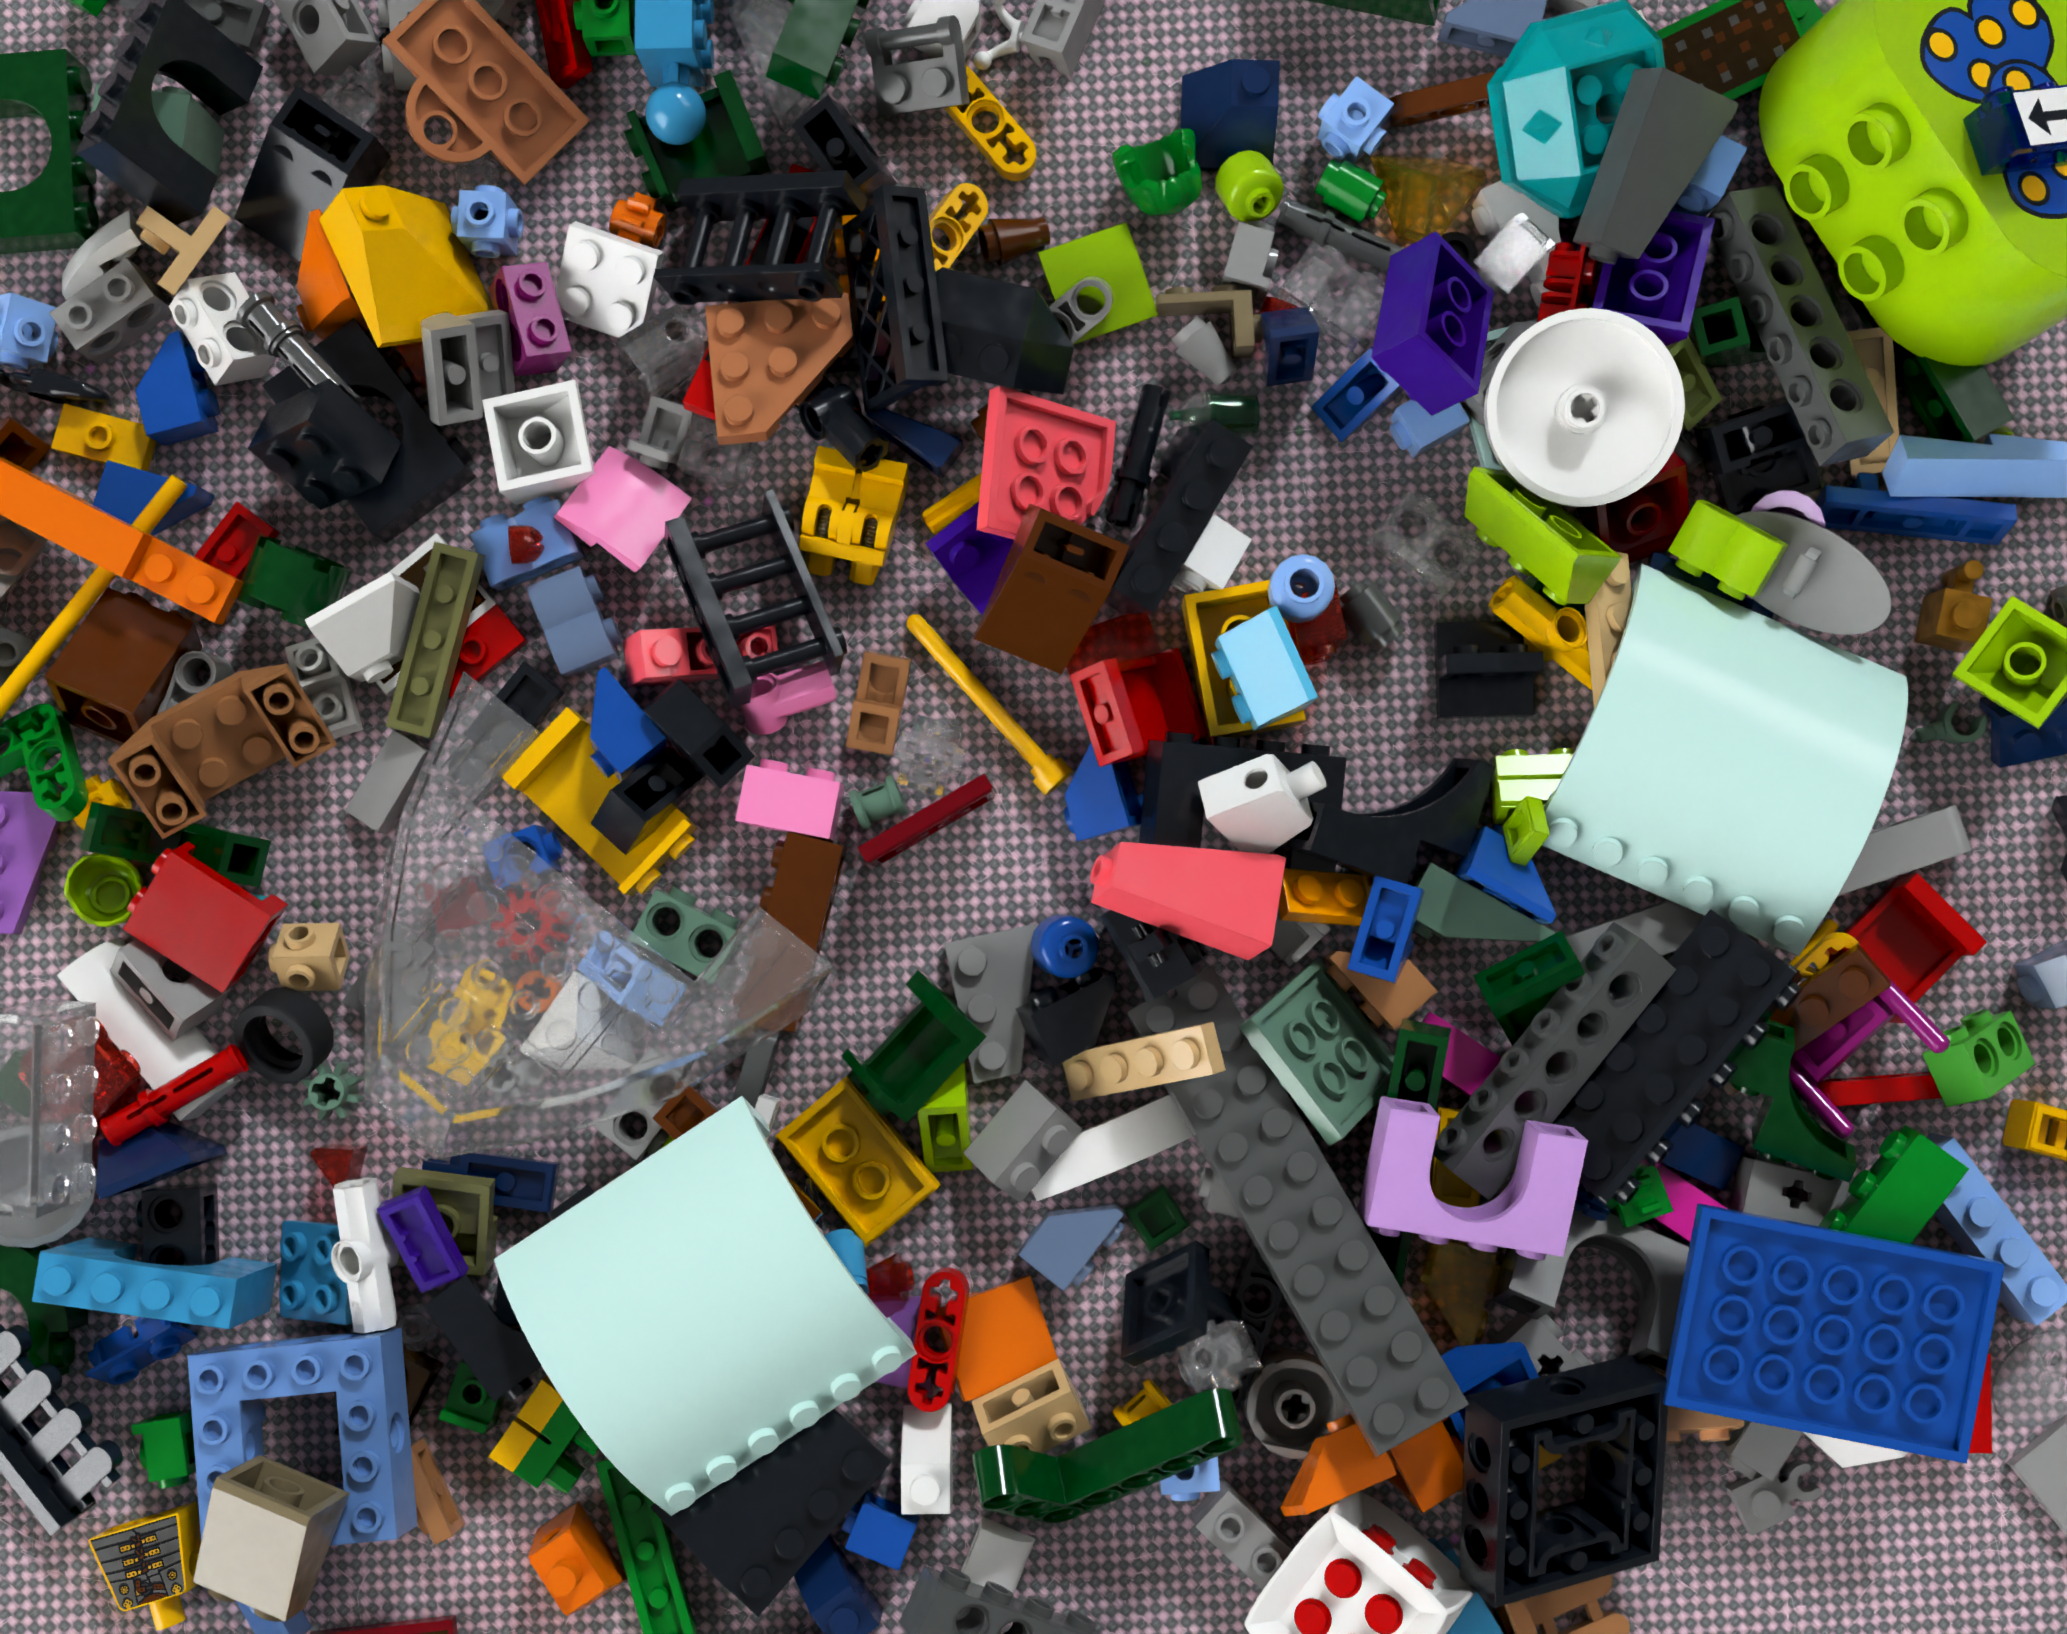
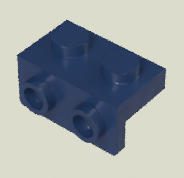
(2020, 742)

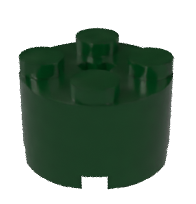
(291, 580)

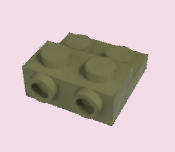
(465, 1207)

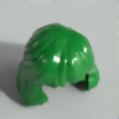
(1161, 174)

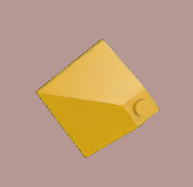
(401, 260)

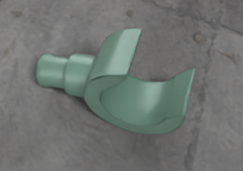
(1943, 729)

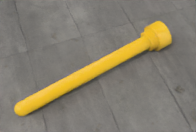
(1046, 769)

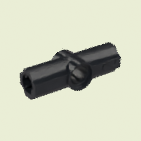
(837, 416)

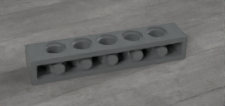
(1798, 326)
(1552, 1058)

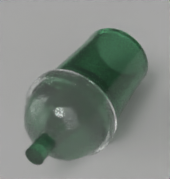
(1234, 412)

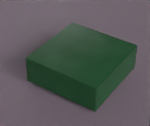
(1156, 1217)

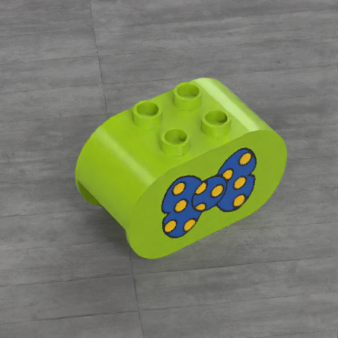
(1883, 169)

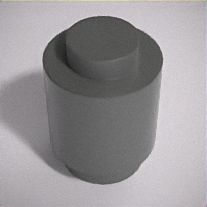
(1371, 615)

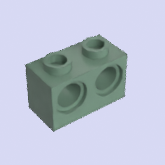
(684, 945)

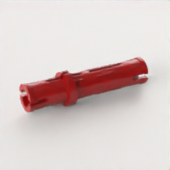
(156, 1105)

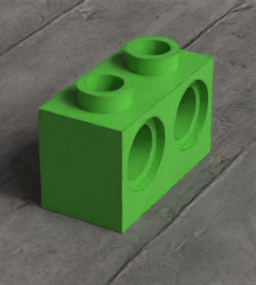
(1981, 1057)

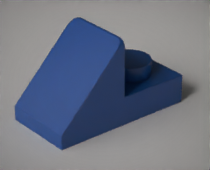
(1386, 929)

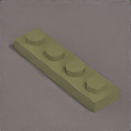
(435, 640)

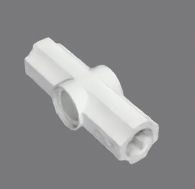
(364, 1255)

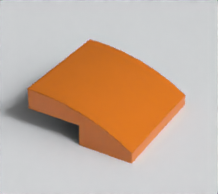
(1001, 1337)

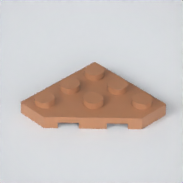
(770, 359)

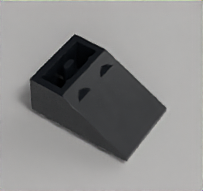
(303, 167)

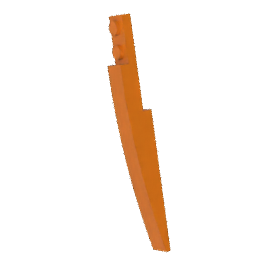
(115, 544)

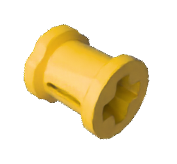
(1143, 1404)

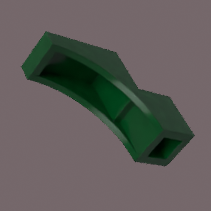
(1782, 1125)

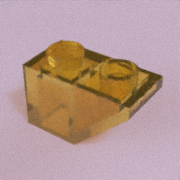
(1458, 1286)

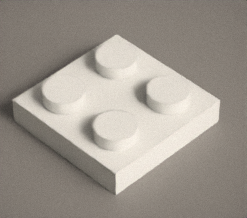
(606, 280)

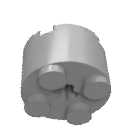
(1282, 1375)

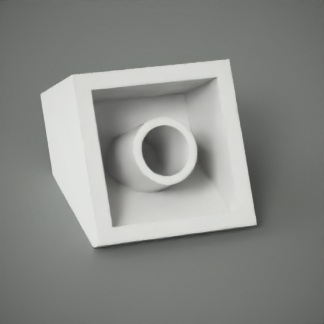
(538, 441)

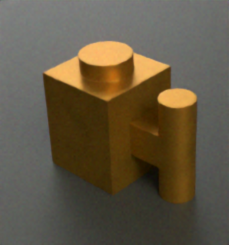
(1954, 615)

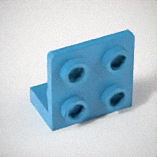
(308, 1281)

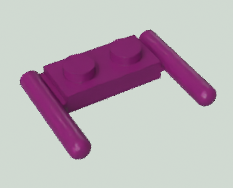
(1833, 1047)

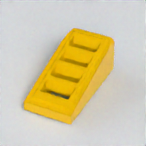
(2028, 1127)

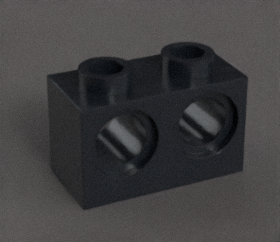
(193, 1237)

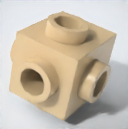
(310, 956)

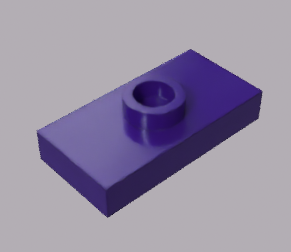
(422, 1239)

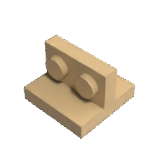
(164, 235)

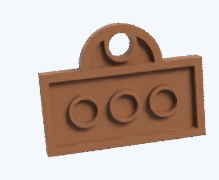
(481, 88)

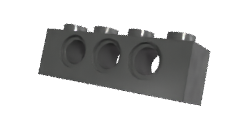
(945, 1594)

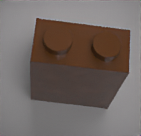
(120, 665)

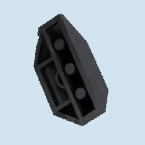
(1001, 333)

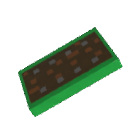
(1730, 44)

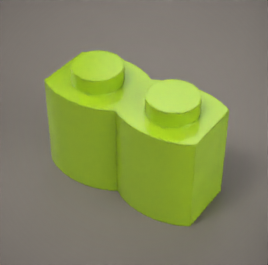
(1727, 549)

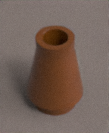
(1011, 238)

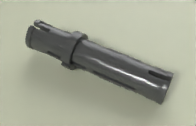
(1331, 231)

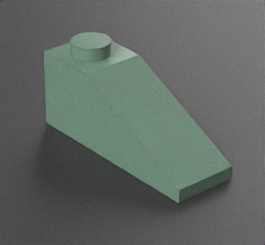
(1462, 911)

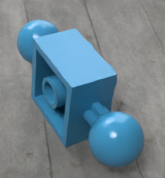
(675, 58)

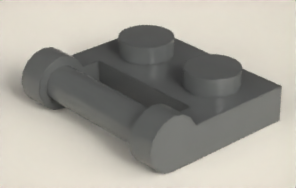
(920, 83)

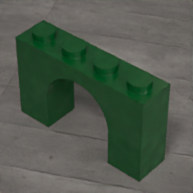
(58, 204)

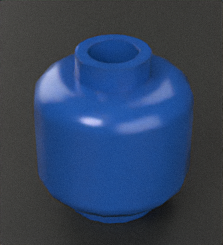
(1050, 942)

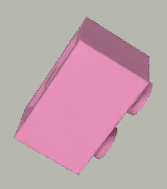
(790, 801)

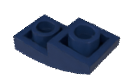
(1704, 1155)

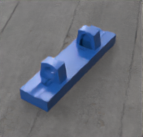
(1941, 518)

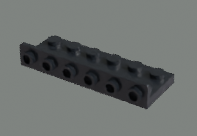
(1676, 1055)

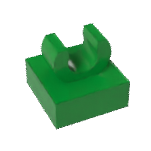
(1649, 1201)

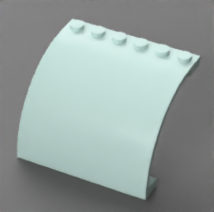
(1730, 762)
(696, 1311)

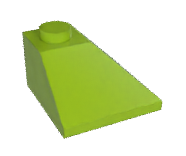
(2019, 663)

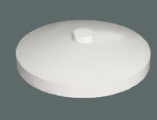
(1584, 407)

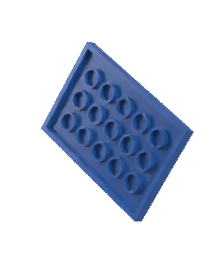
(1832, 1333)

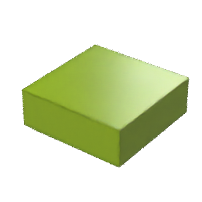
(1526, 830)

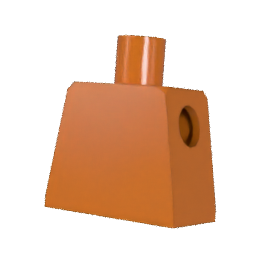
(574, 1561)

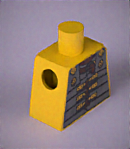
(151, 1561)

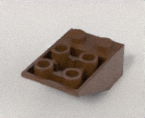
(1050, 589)

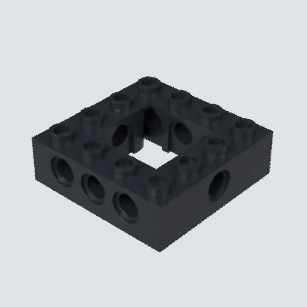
(1523, 1553)

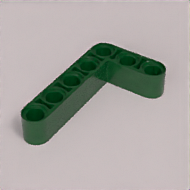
(1109, 1467)

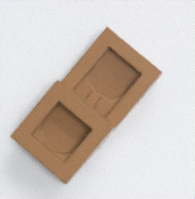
(878, 703)

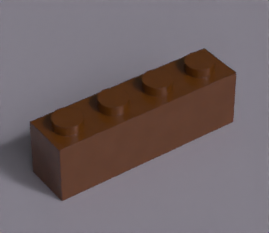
(804, 889)

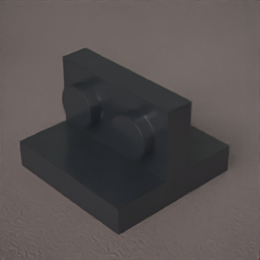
(1483, 671)
(1171, 1304)

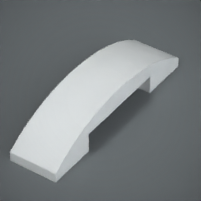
(1115, 1146)

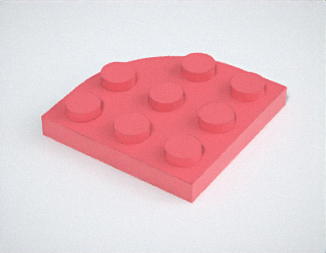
(1042, 458)

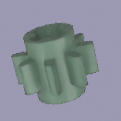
(323, 1098)

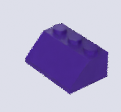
(1665, 279)

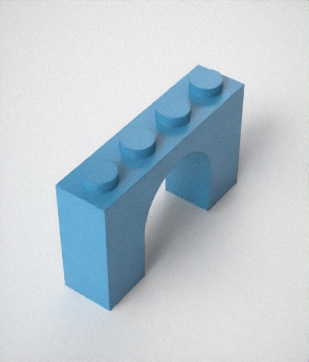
(107, 1279)

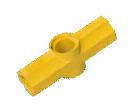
(1545, 628)

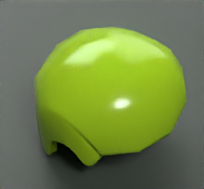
(102, 888)

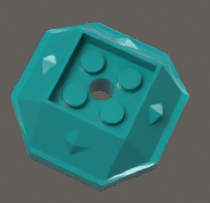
(1549, 95)

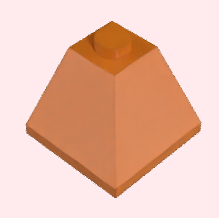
(323, 286)
(1335, 1469)

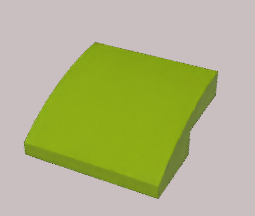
(1109, 256)

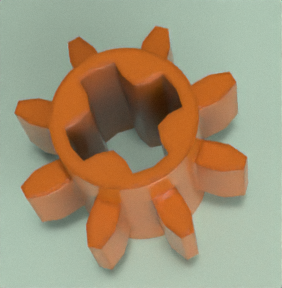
(638, 220)

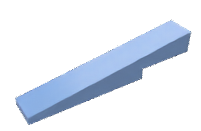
(1966, 469)

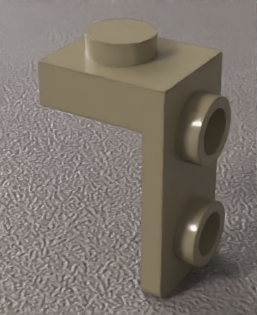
(1226, 298)

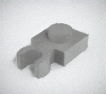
(1767, 1502)

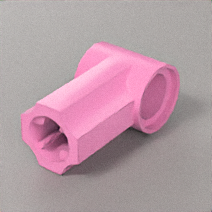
(785, 695)

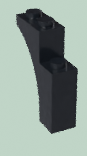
(1388, 840)

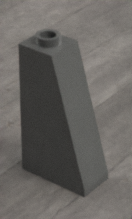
(1649, 160)

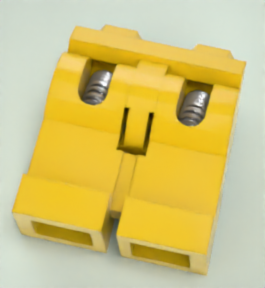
(859, 514)

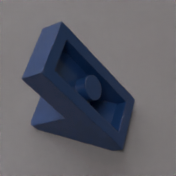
(1290, 345)

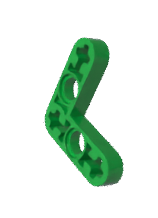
(33, 740)

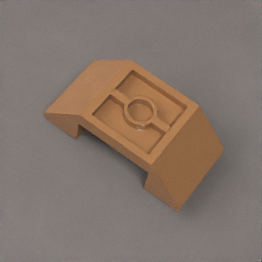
(218, 742)

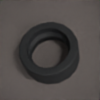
(264, 1052)

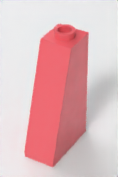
(1194, 892)

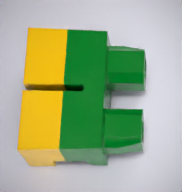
(539, 1439)

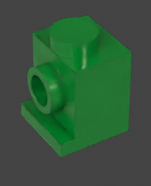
(468, 1411)
(167, 1447)

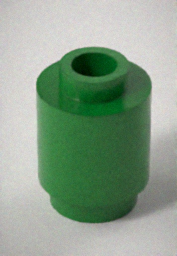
(1351, 190)

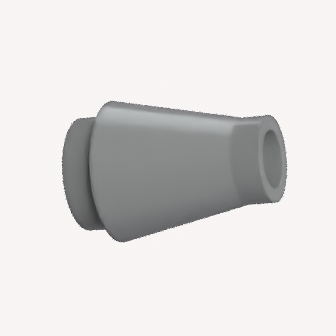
(1204, 350)

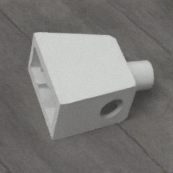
(1261, 802)

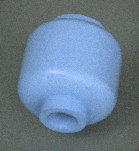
(1312, 576)

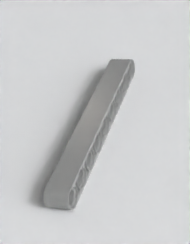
(1885, 854)

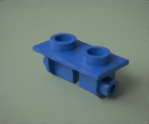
(121, 1357)

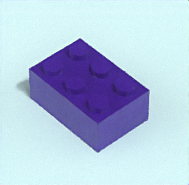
(1433, 324)

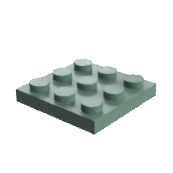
(1321, 1051)

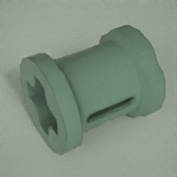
(877, 802)

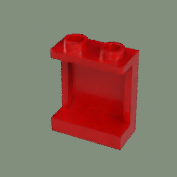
(1136, 703)
(201, 918)
(1912, 935)

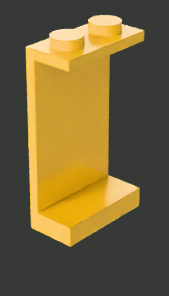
(571, 789)

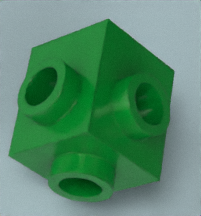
(606, 26)

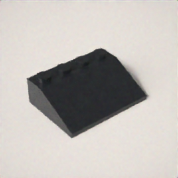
(780, 1507)

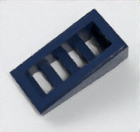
(922, 442)

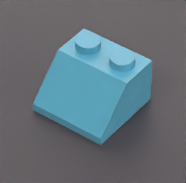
(1263, 670)

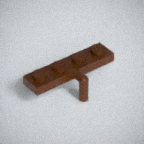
(1831, 997)

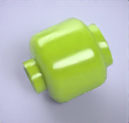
(1249, 186)

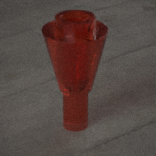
(890, 1279)

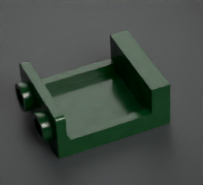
(722, 149)
(1527, 982)
(916, 1054)

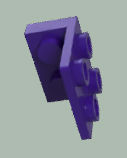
(970, 557)

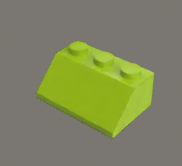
(1538, 537)

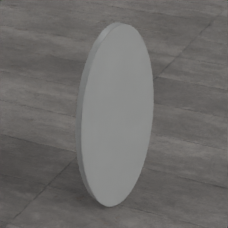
(1821, 578)

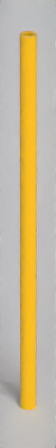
(82, 601)

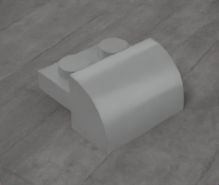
(466, 363)

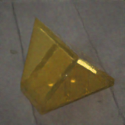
(1425, 192)

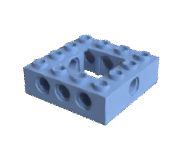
(371, 1410)

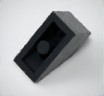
(645, 799)

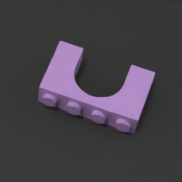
(1526, 1216)

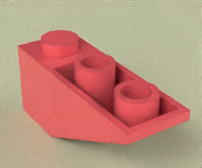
(681, 653)

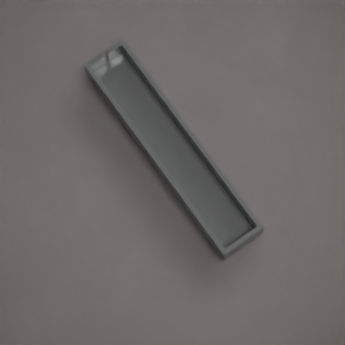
(1305, 1226)

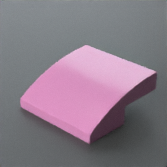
(622, 508)

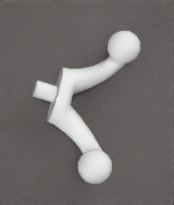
(1013, 45)

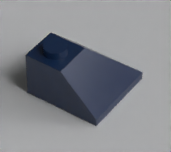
(1231, 109)
(150, 1158)

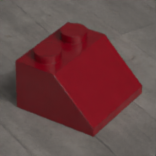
(1645, 519)

